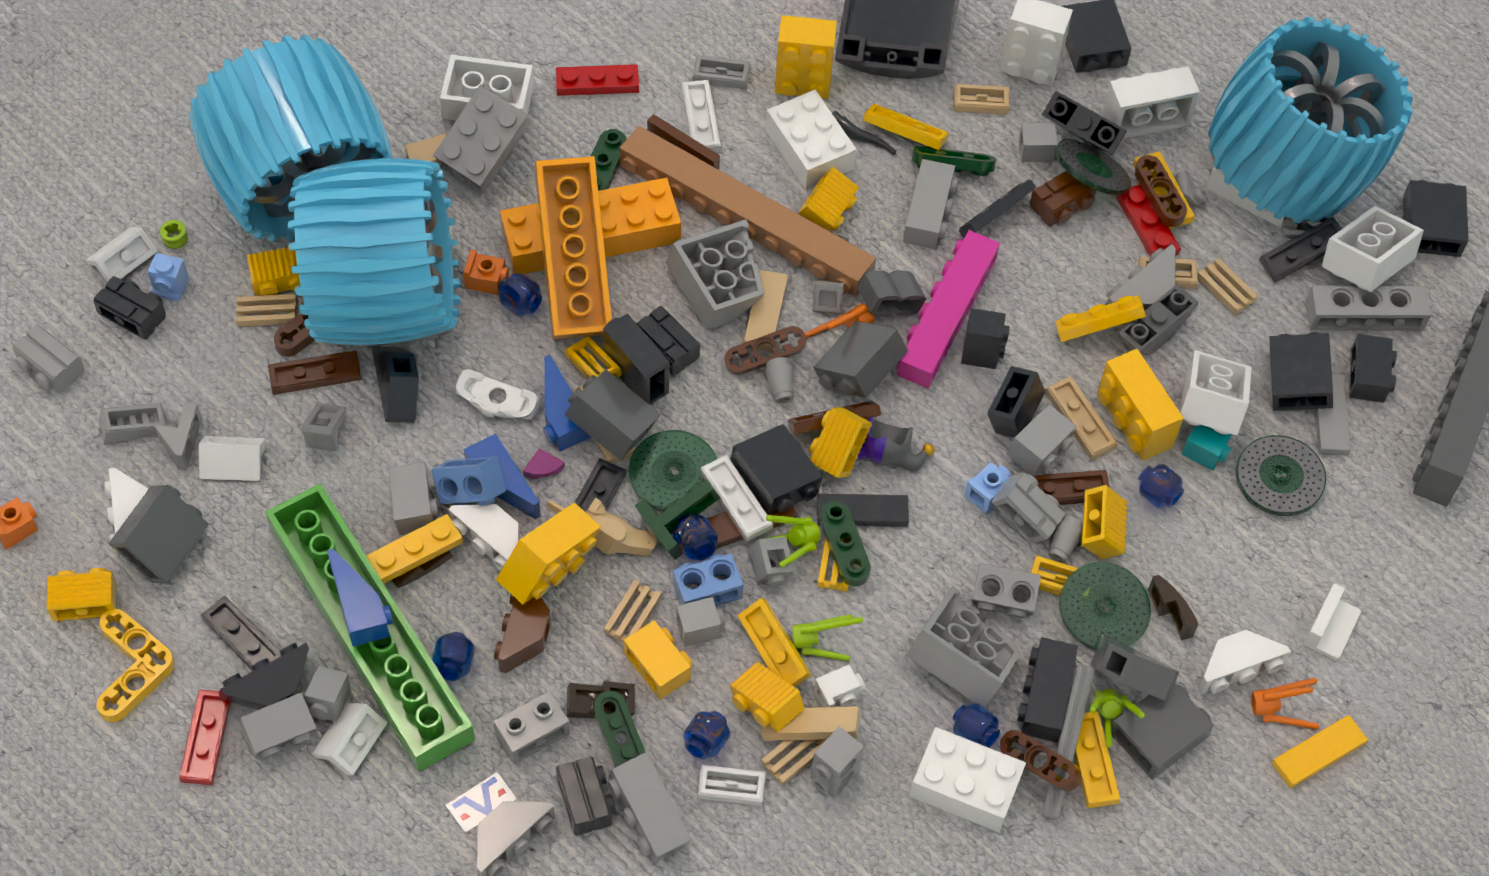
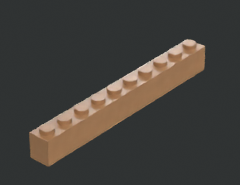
(732, 201)

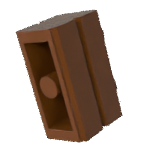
(1061, 198)

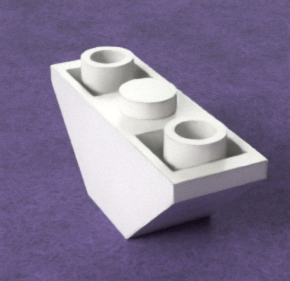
(125, 496)
(488, 529)
(1241, 659)

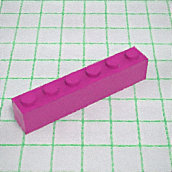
(948, 308)

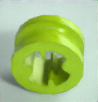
(176, 241)

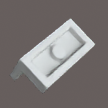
(123, 253)
(230, 458)
(1332, 625)
(350, 737)

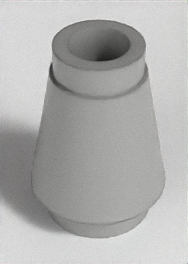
(780, 377)
(1065, 538)

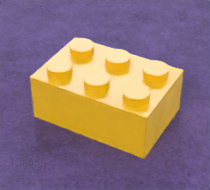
(805, 56)
(1139, 405)
(549, 554)

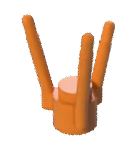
(859, 314)
(1267, 701)

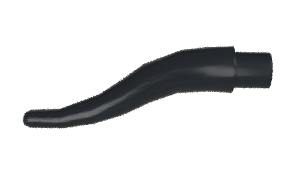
(860, 135)

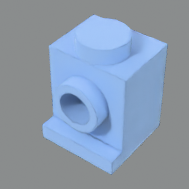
(168, 276)
(986, 485)

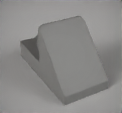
(322, 426)
(181, 438)

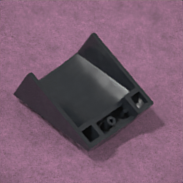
(896, 36)

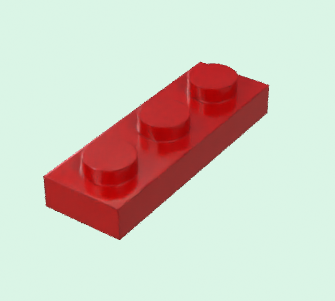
(597, 80)
(1146, 221)

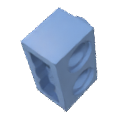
(469, 481)
(704, 576)

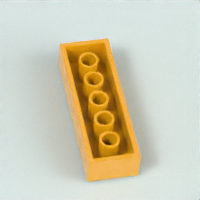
(631, 219)
(572, 247)

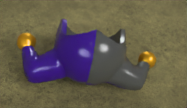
(891, 446)

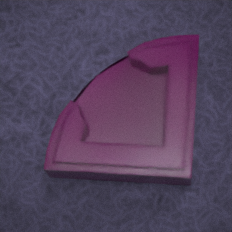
(543, 465)

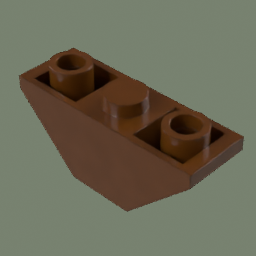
(525, 633)

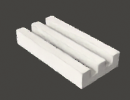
(727, 796)

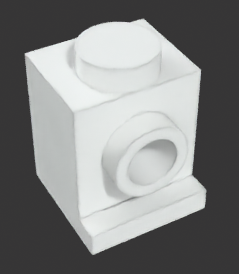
(839, 688)

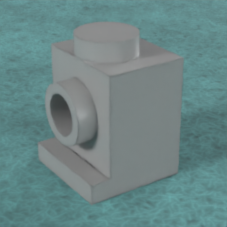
(766, 558)

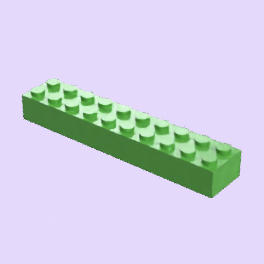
(393, 668)

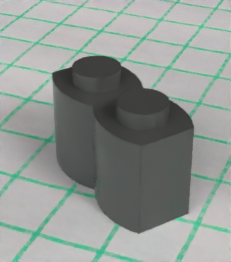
(891, 292)

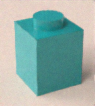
(1207, 446)

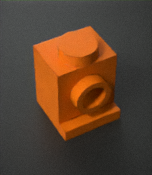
(484, 272)
(16, 522)

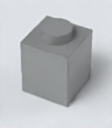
(1038, 142)
(699, 621)
(327, 693)

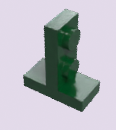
(695, 502)

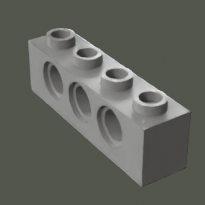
(1386, 309)

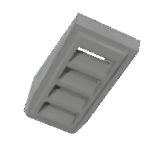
(123, 432)

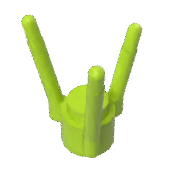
(803, 534)
(806, 635)
(1111, 706)

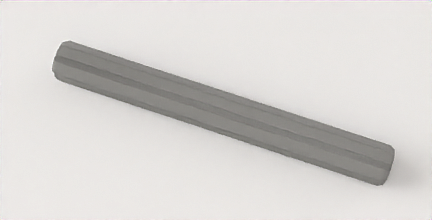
(1069, 736)

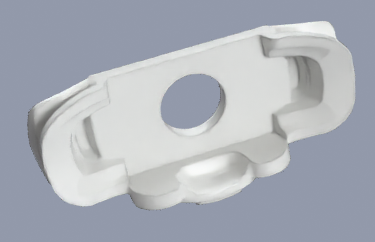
(477, 389)

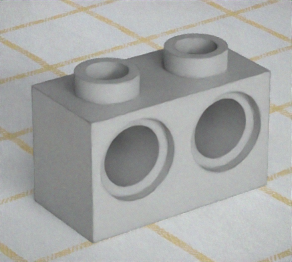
(1007, 581)
(836, 762)

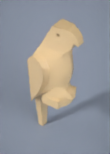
(616, 533)

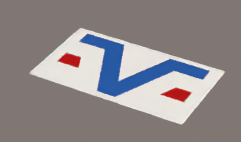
(480, 801)

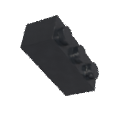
(1047, 689)

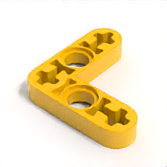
(142, 668)

